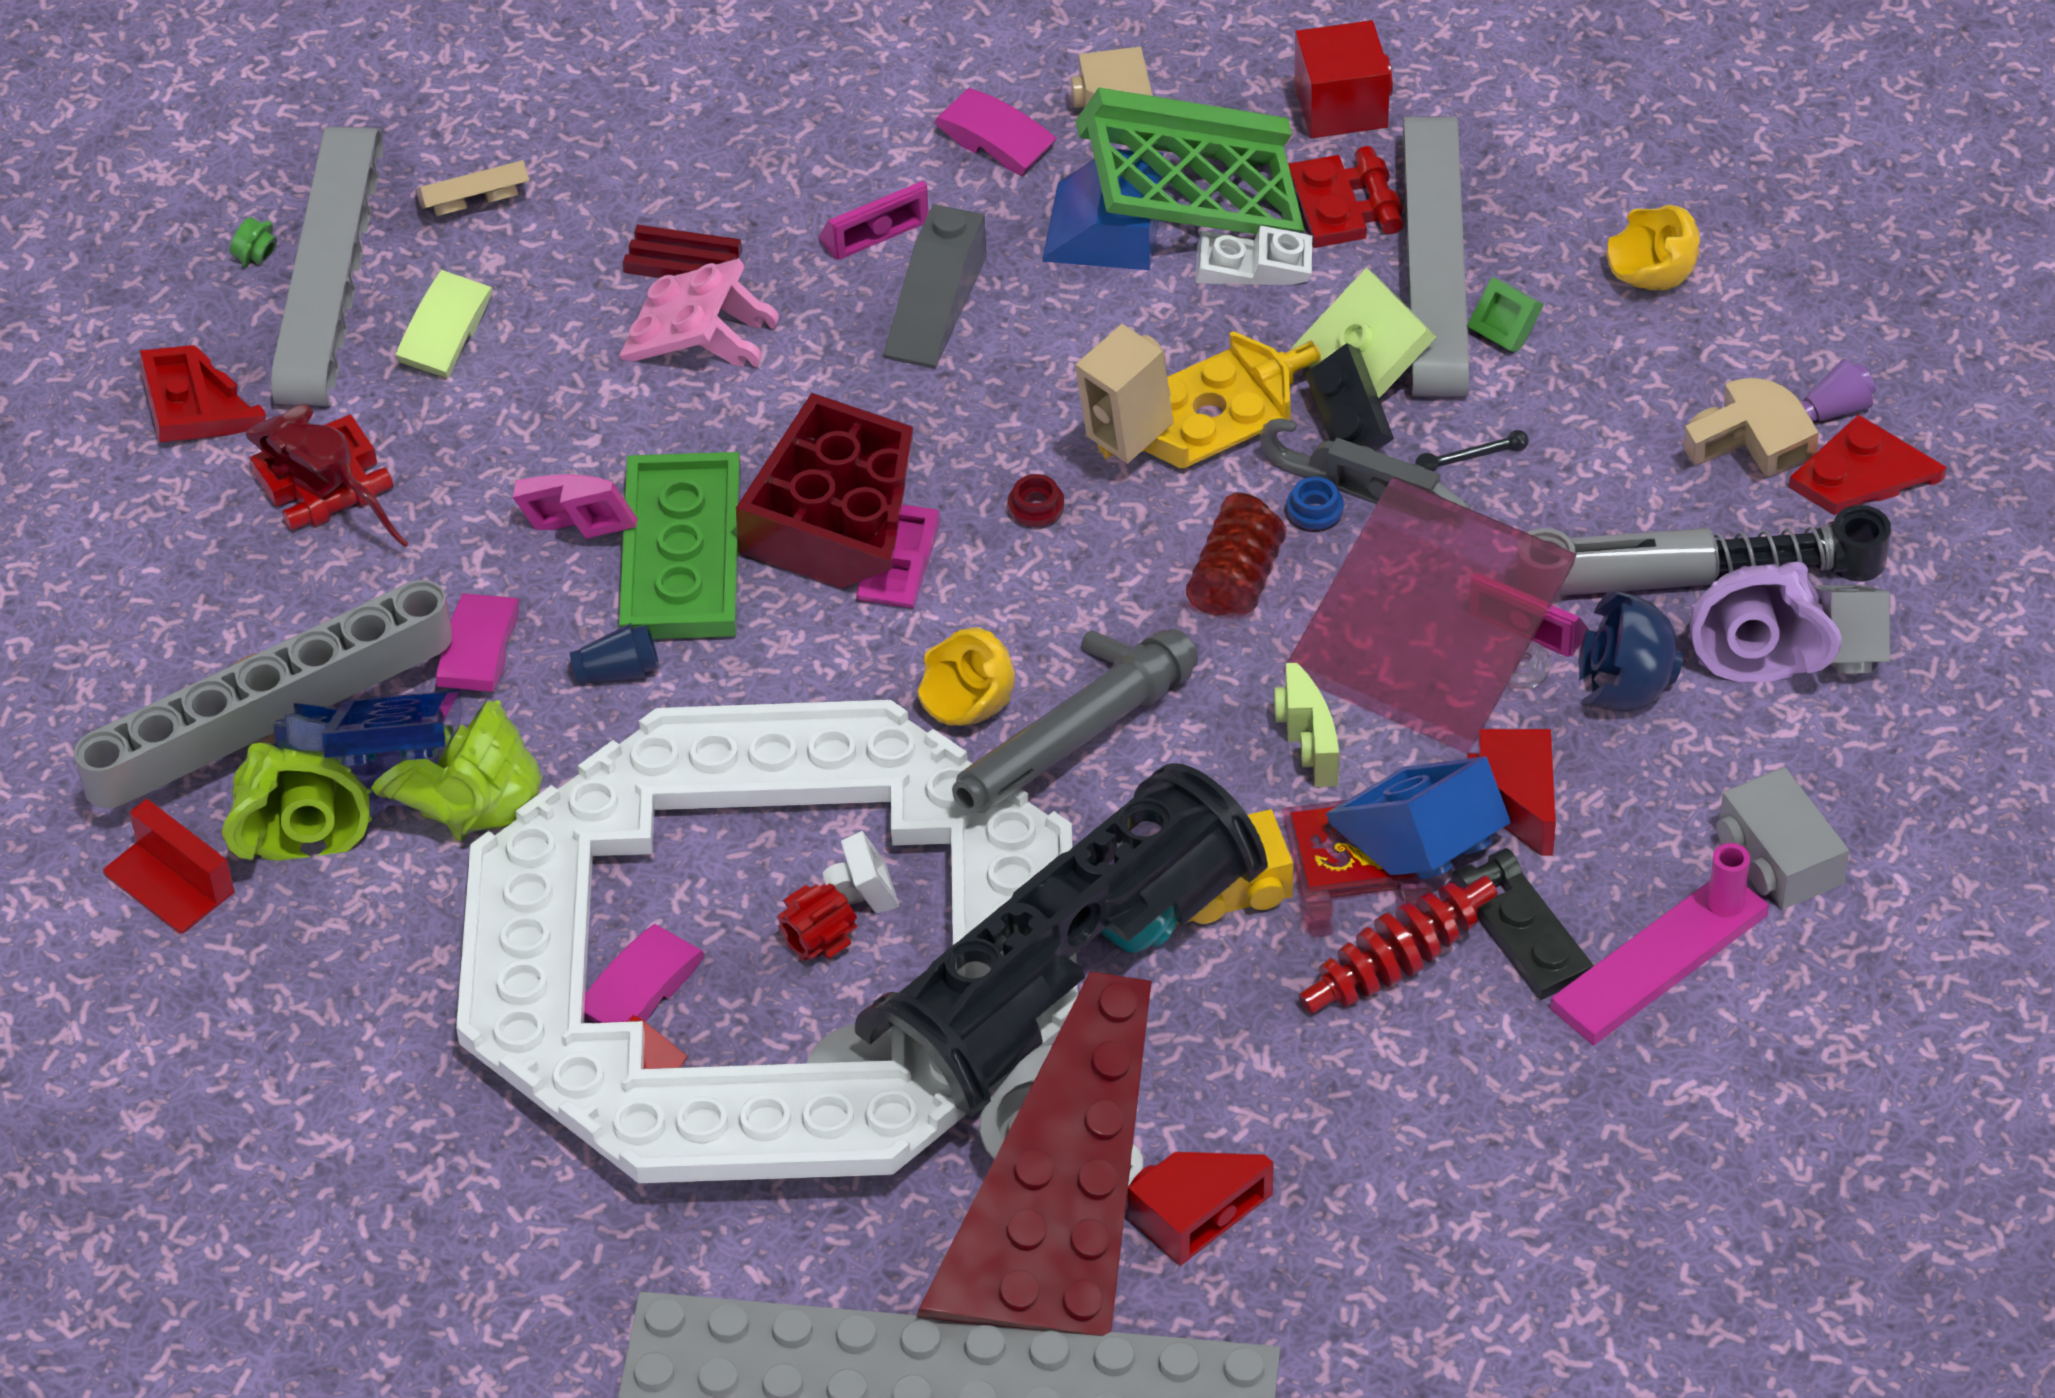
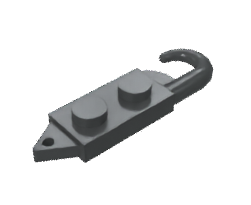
(1349, 466)

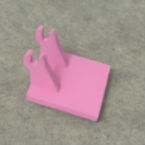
(685, 311)

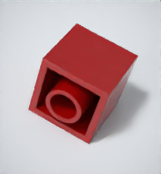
(1342, 79)

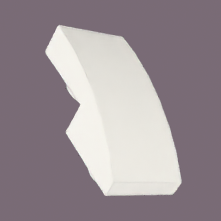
(1270, 259)

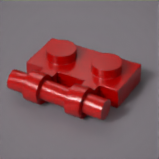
(1329, 202)
(317, 509)

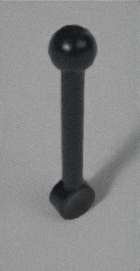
(1516, 441)

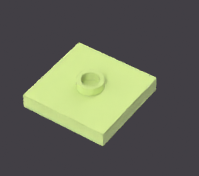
(1375, 323)

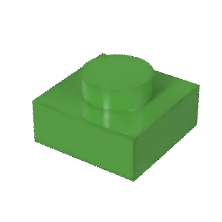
(1505, 314)

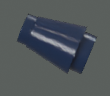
(616, 656)

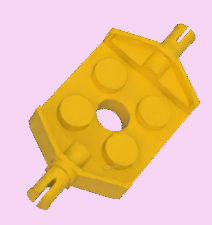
(1245, 382)

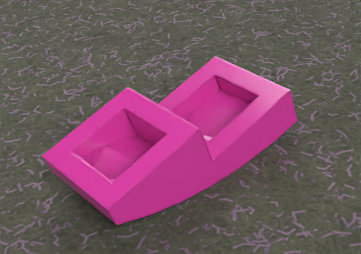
(1001, 130)
(572, 500)
(911, 556)
(478, 643)
(641, 976)

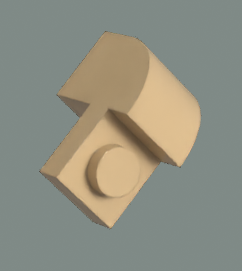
(1758, 416)

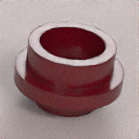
(1035, 488)

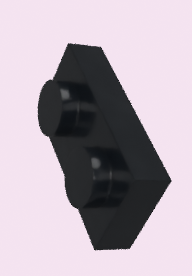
(1349, 399)

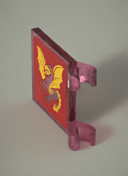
(1334, 867)

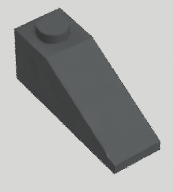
(936, 285)

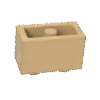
(1124, 392)

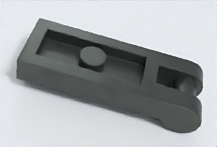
(1526, 926)

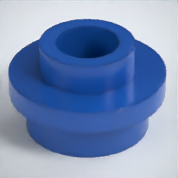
(1315, 491)

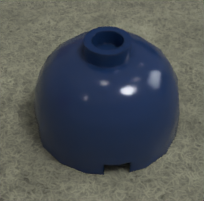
(1634, 645)

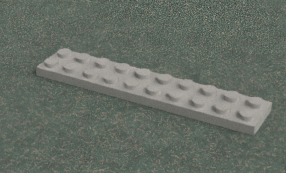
(799, 1351)

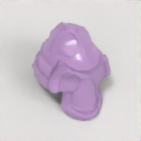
(1763, 625)

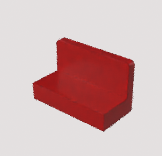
(170, 870)

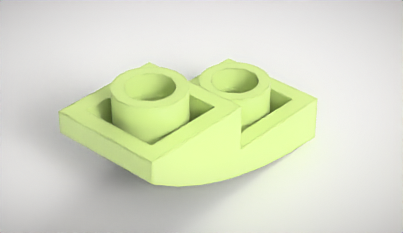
(443, 323)
(1308, 723)

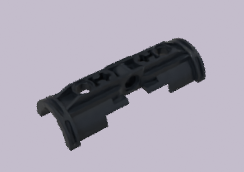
(989, 1022)

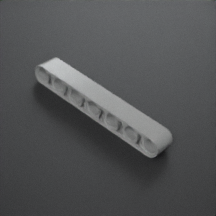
(1436, 253)
(325, 266)
(248, 697)

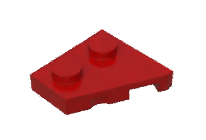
(192, 396)
(1861, 467)

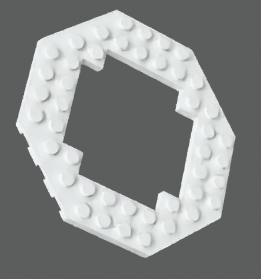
(722, 1123)

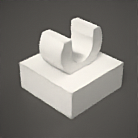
(863, 875)

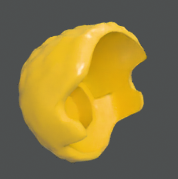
(1655, 248)
(966, 678)

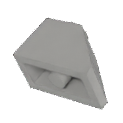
(1863, 621)

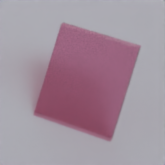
(1431, 614)

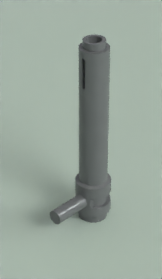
(1136, 679)

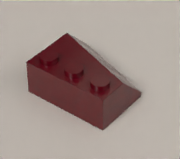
(829, 495)

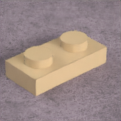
(451, 193)

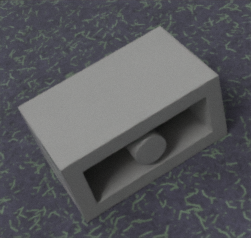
(1787, 838)

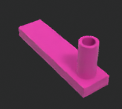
(1664, 950)

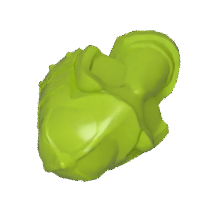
(475, 781)
(294, 800)

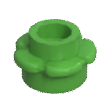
(253, 241)

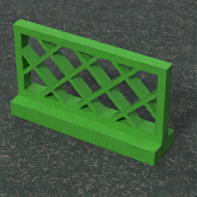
(1192, 134)

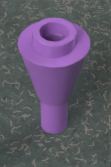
(1841, 392)

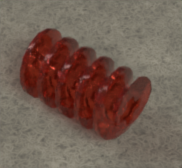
(1236, 557)

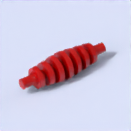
(1398, 944)

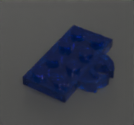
(371, 726)

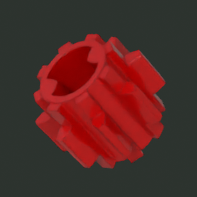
(817, 921)

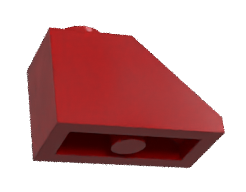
(1525, 780)
(1197, 1198)

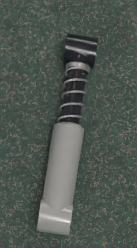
(1850, 546)

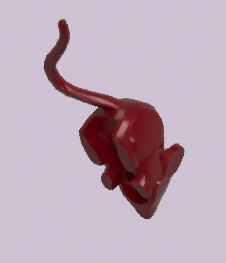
(314, 455)

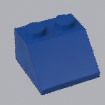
(1090, 236)
(1424, 816)

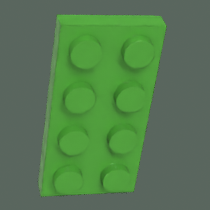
(685, 545)

